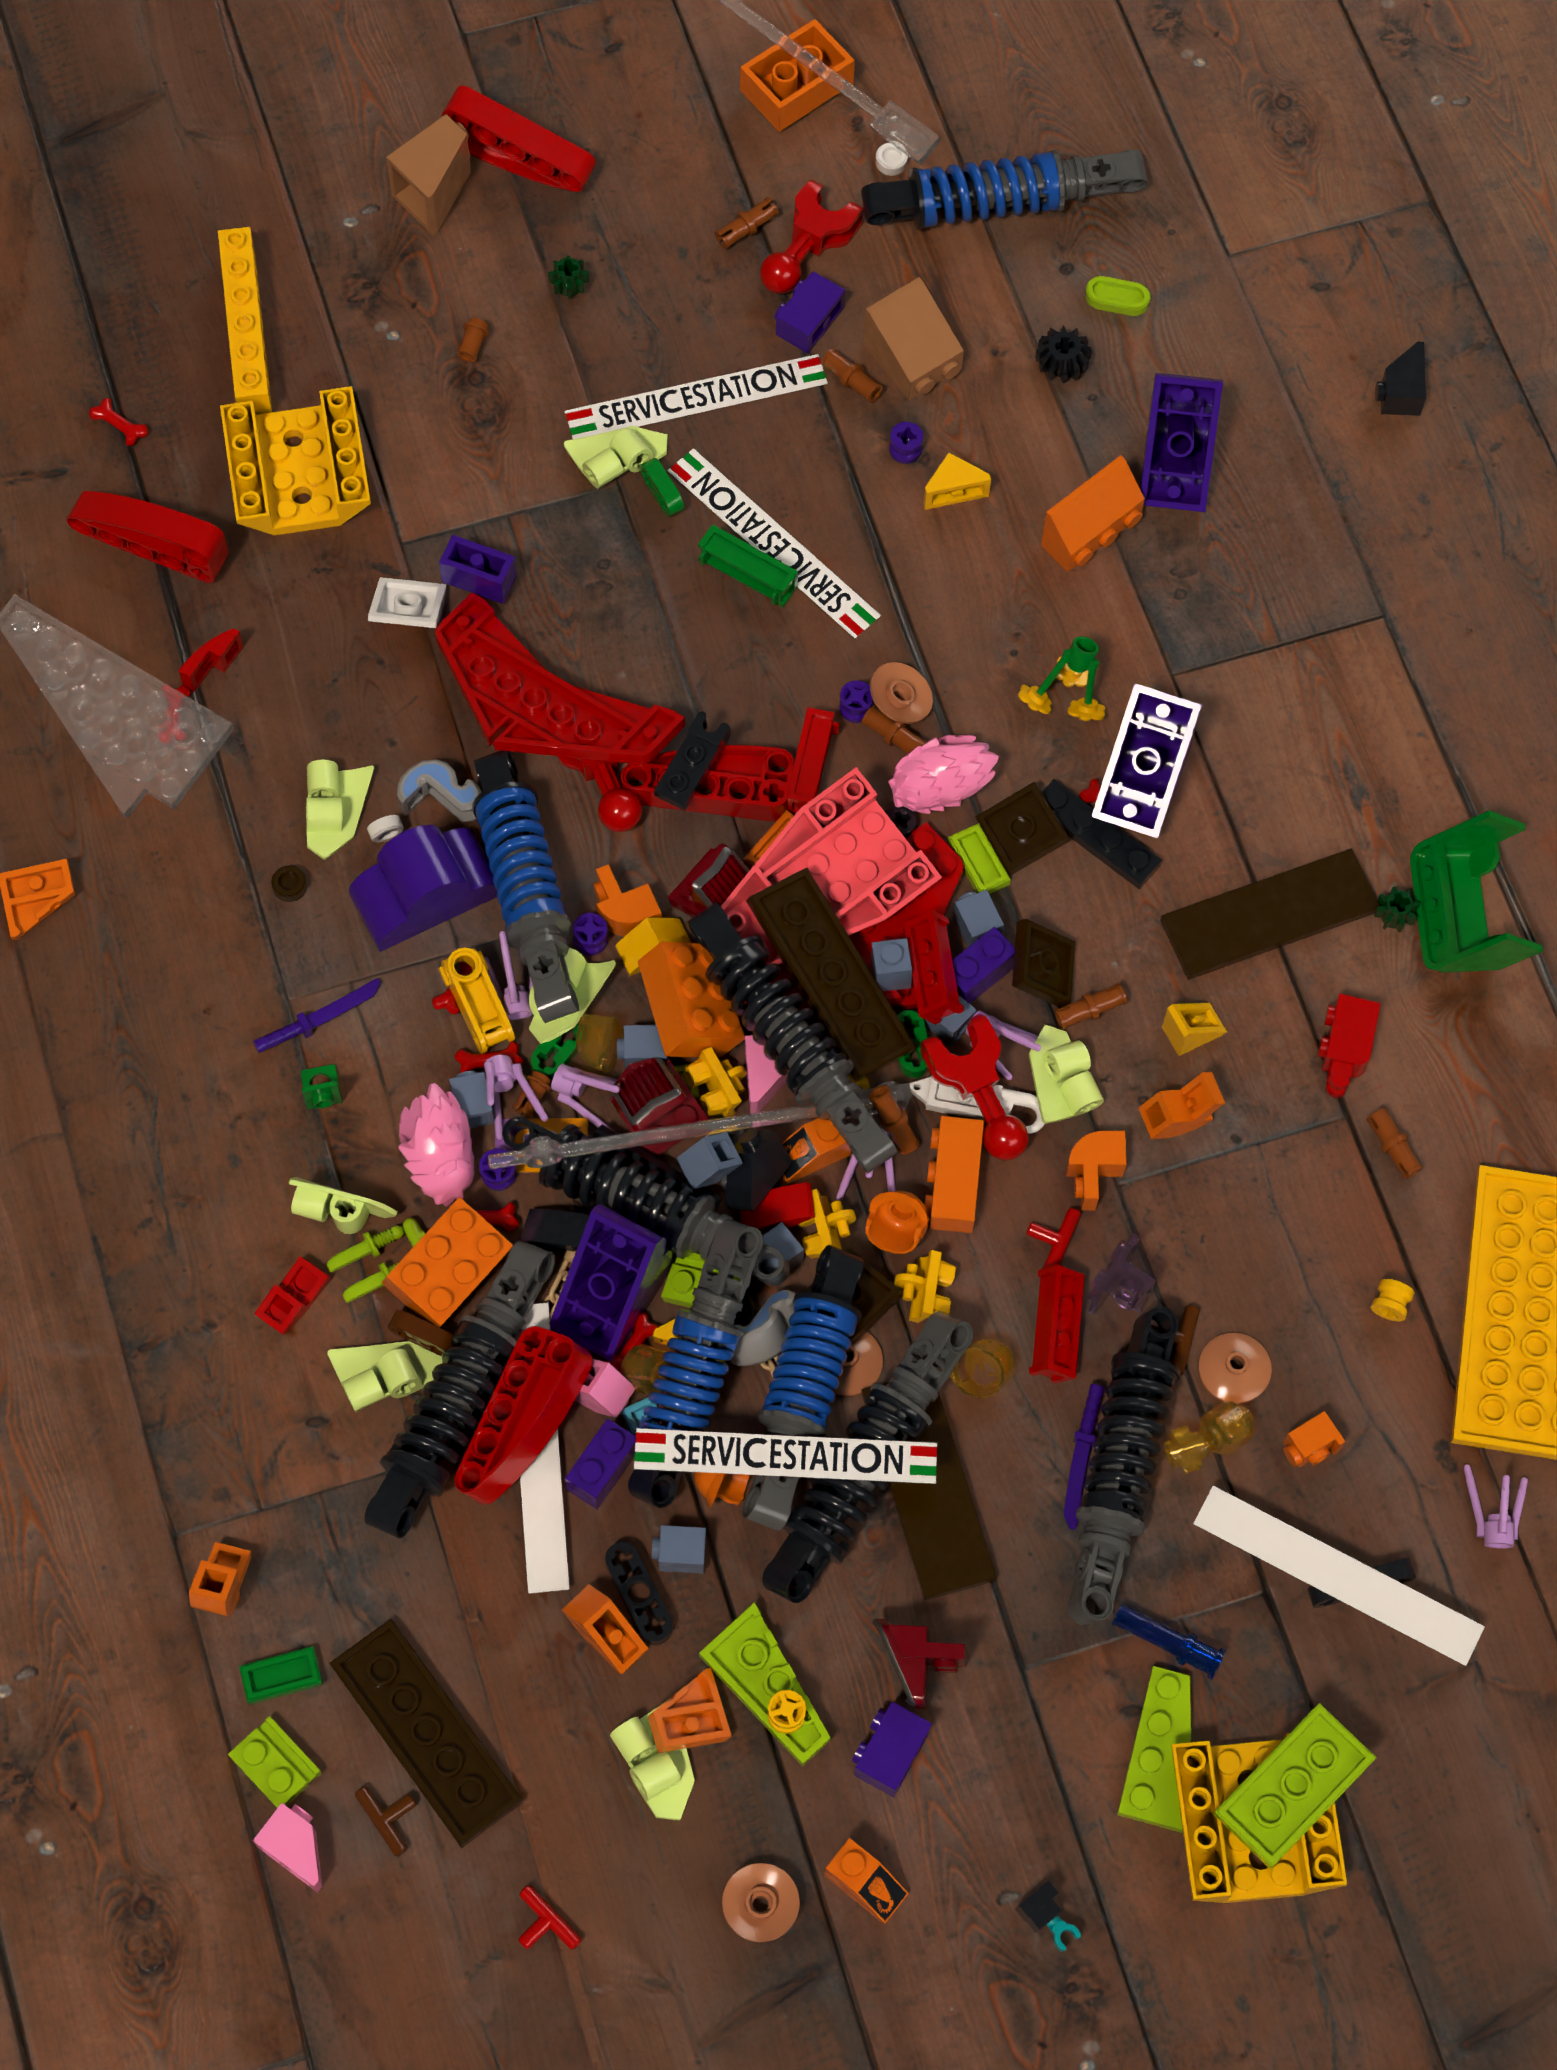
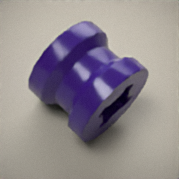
(911, 448)
(858, 693)
(590, 925)
(497, 1182)

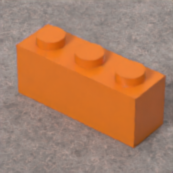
(954, 1174)

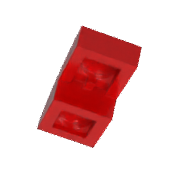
(215, 653)
(784, 1204)
(293, 1296)

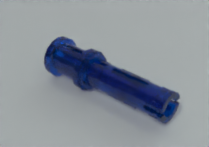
(1185, 1647)

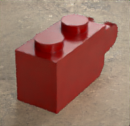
(1348, 1041)

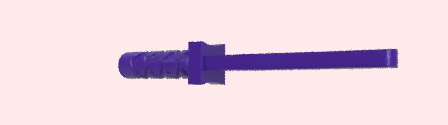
(306, 1023)
(1084, 1439)

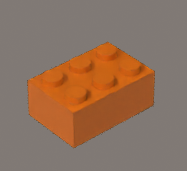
(787, 88)
(685, 1004)
(447, 1263)

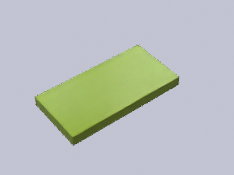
(1294, 1786)

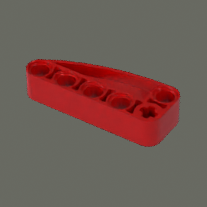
(518, 143)
(152, 533)
(734, 771)
(522, 1412)

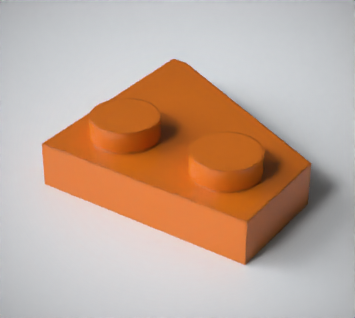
(34, 894)
(691, 1716)

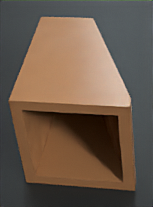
(431, 171)
(912, 339)

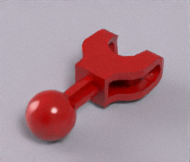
(813, 232)
(618, 808)
(974, 1076)

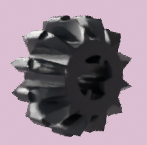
(1063, 354)

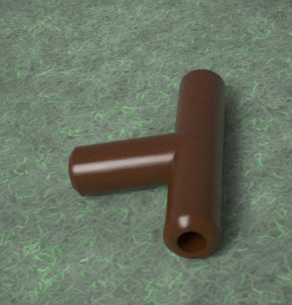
(1183, 1337)
(383, 1819)

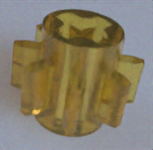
(1185, 1449)

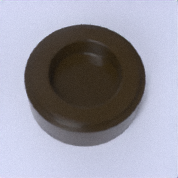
(289, 883)

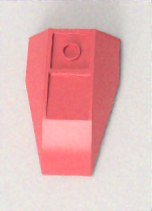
(851, 853)

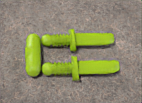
(370, 1246)

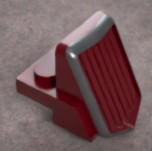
(709, 881)
(653, 1098)
(913, 1652)

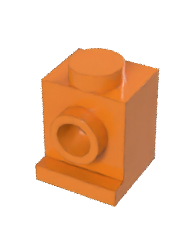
(1312, 1441)

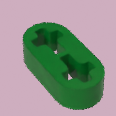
(661, 487)
(918, 1035)
(563, 1054)

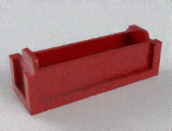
(810, 757)
(932, 966)
(1058, 1323)

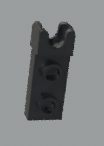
(692, 762)

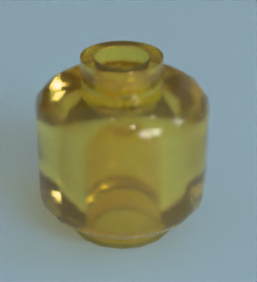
(641, 1367)
(1227, 1427)

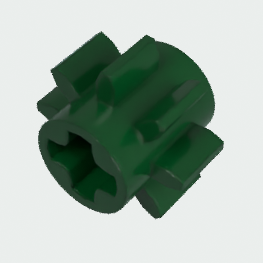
(568, 276)
(1396, 909)

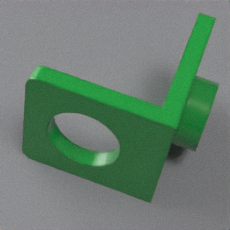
(323, 1094)

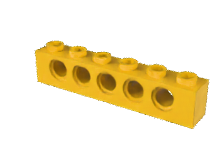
(244, 318)

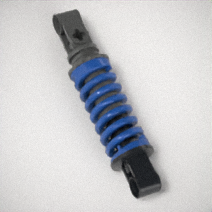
(1007, 184)
(525, 881)

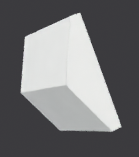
(408, 602)

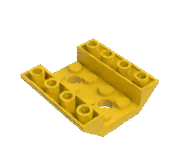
(271, 474)
(1217, 1858)

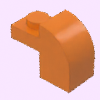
(621, 909)
(1182, 1110)
(1094, 1157)
(219, 1580)

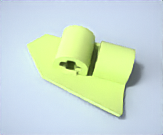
(614, 452)
(333, 805)
(586, 982)
(1062, 1076)
(318, 1201)
(382, 1371)
(660, 1778)

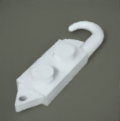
(949, 1101)

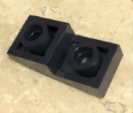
(554, 1229)

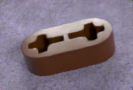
(420, 1332)

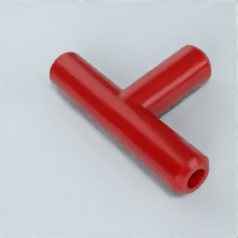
(1058, 1240)
(547, 1920)

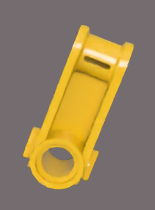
(477, 999)

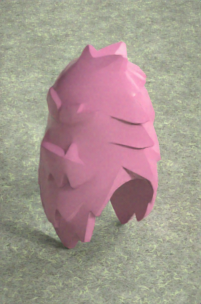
(942, 773)
(437, 1145)

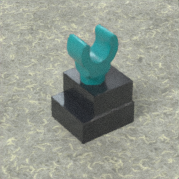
(1042, 1910)

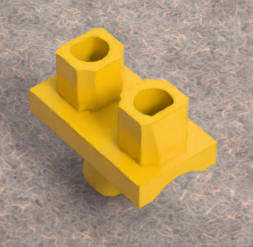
(721, 1081)
(827, 1225)
(920, 1285)

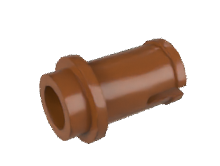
(473, 337)
(539, 1085)

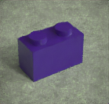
(809, 311)
(478, 569)
(983, 964)
(601, 1464)
(891, 1749)

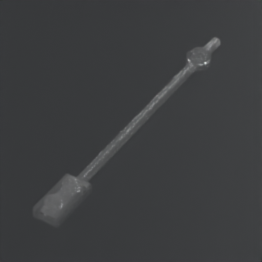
(890, 122)
(546, 1152)

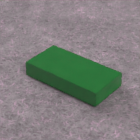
(280, 1675)

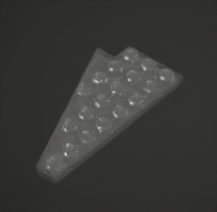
(123, 720)

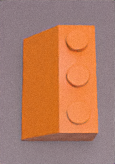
(1093, 515)

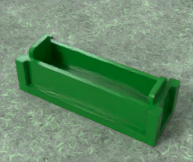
(748, 565)

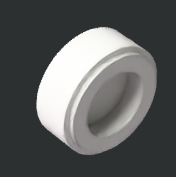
(890, 160)
(385, 828)

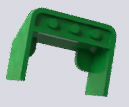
(1451, 901)

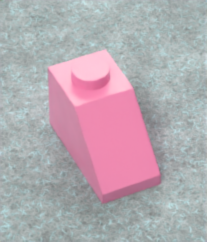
(761, 1076)
(605, 1390)
(292, 1844)

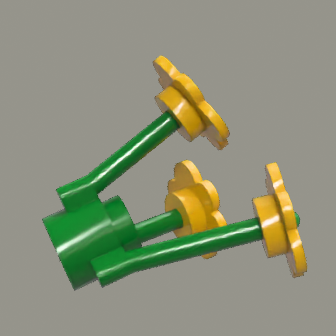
(1074, 667)

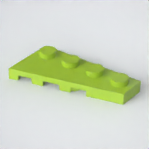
(755, 1670)
(1150, 1780)

